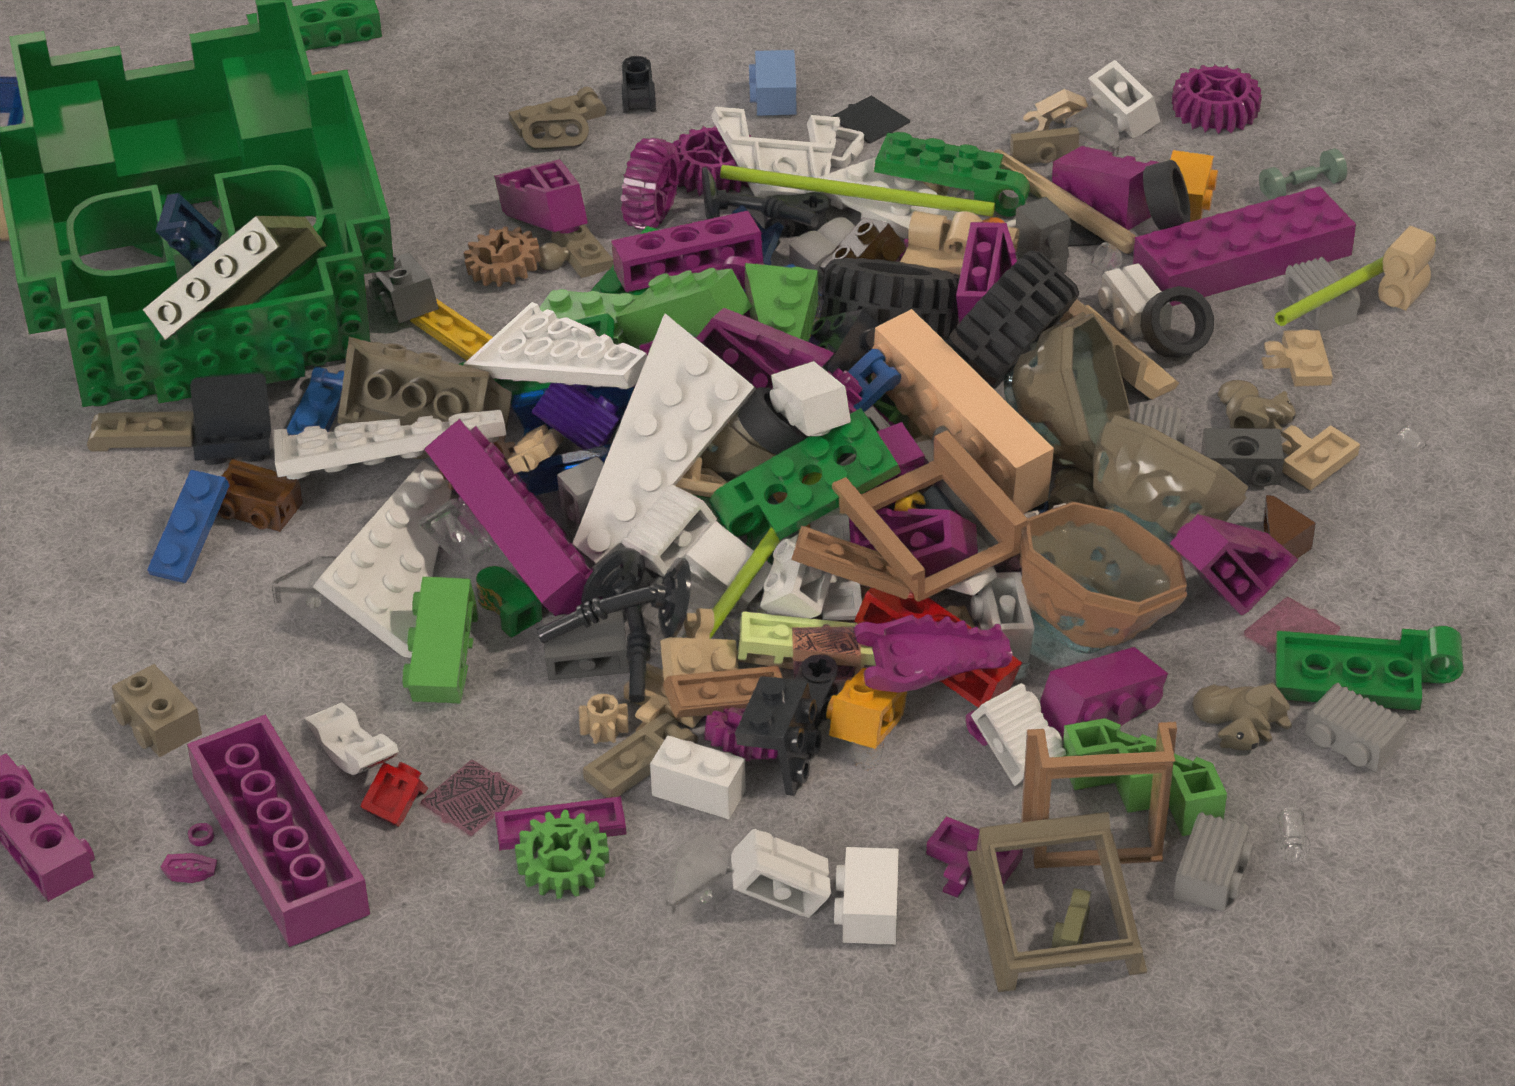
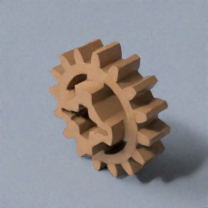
(502, 256)

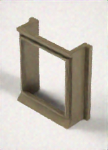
(994, 912)

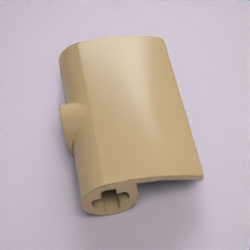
(940, 241)

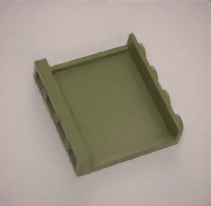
(238, 271)

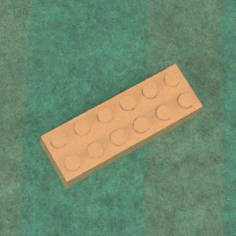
(947, 392)

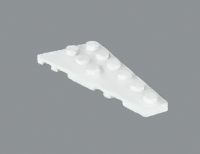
(893, 213)
(557, 351)
(669, 422)
(369, 442)
(387, 560)

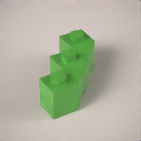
(1193, 783)

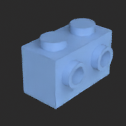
(773, 82)

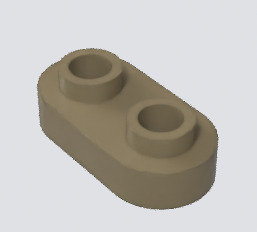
(555, 128)

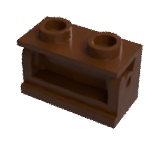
(259, 496)

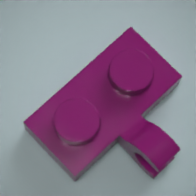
(951, 845)

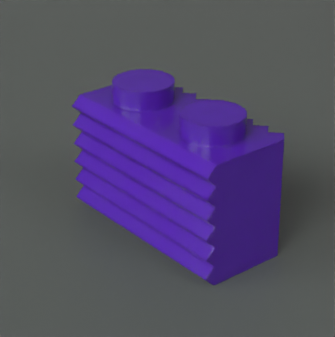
(578, 414)

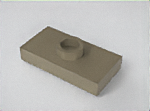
(1043, 145)

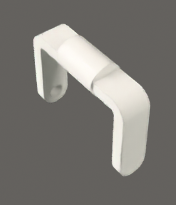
(852, 151)

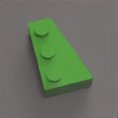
(783, 297)
(685, 298)
(440, 640)

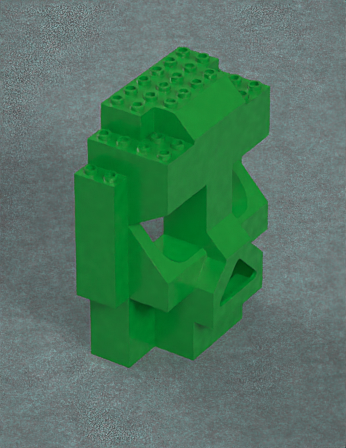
(226, 125)

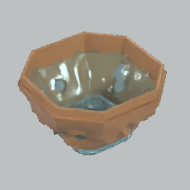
(1097, 576)

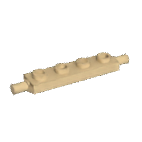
(534, 448)

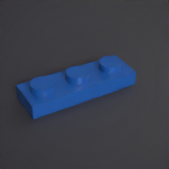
(188, 526)

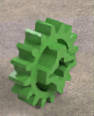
(562, 854)

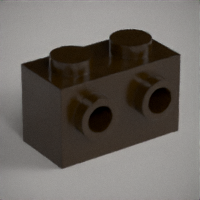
(869, 240)

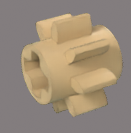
(603, 718)

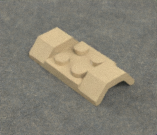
(1133, 362)

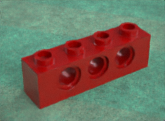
(975, 685)

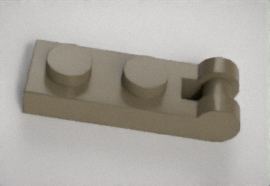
(584, 103)
(141, 430)
(631, 759)

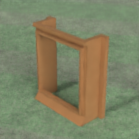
(974, 489)
(1041, 769)

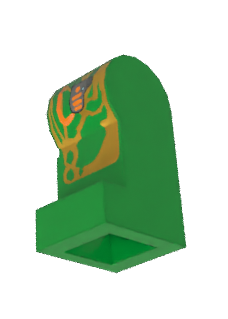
(509, 598)

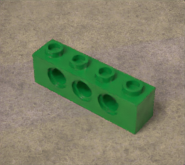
(335, 22)

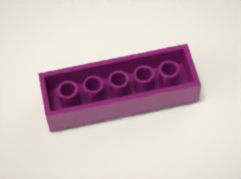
(1246, 243)
(512, 516)
(278, 830)

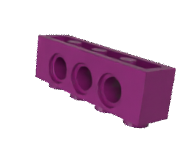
(685, 248)
(38, 836)

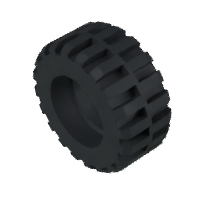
(890, 289)
(1013, 316)

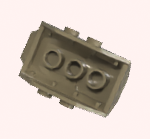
(404, 385)

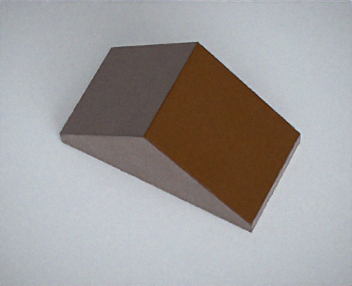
(1288, 526)

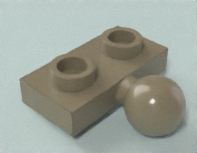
(577, 248)

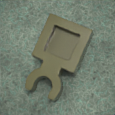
(1072, 930)

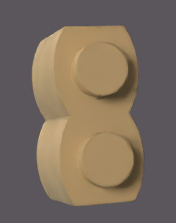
(1407, 268)

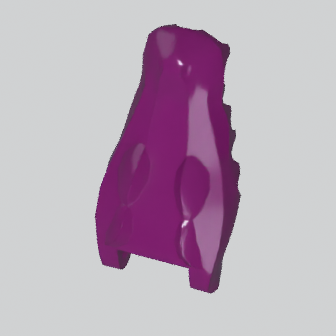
(922, 651)

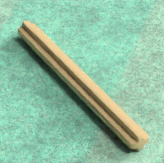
(1072, 206)

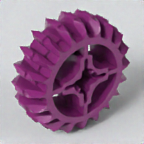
(1216, 98)
(708, 150)
(650, 183)

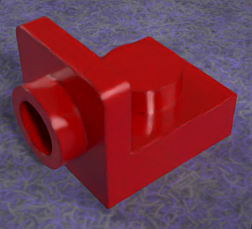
(393, 792)

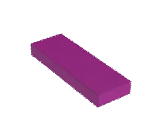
(605, 811)

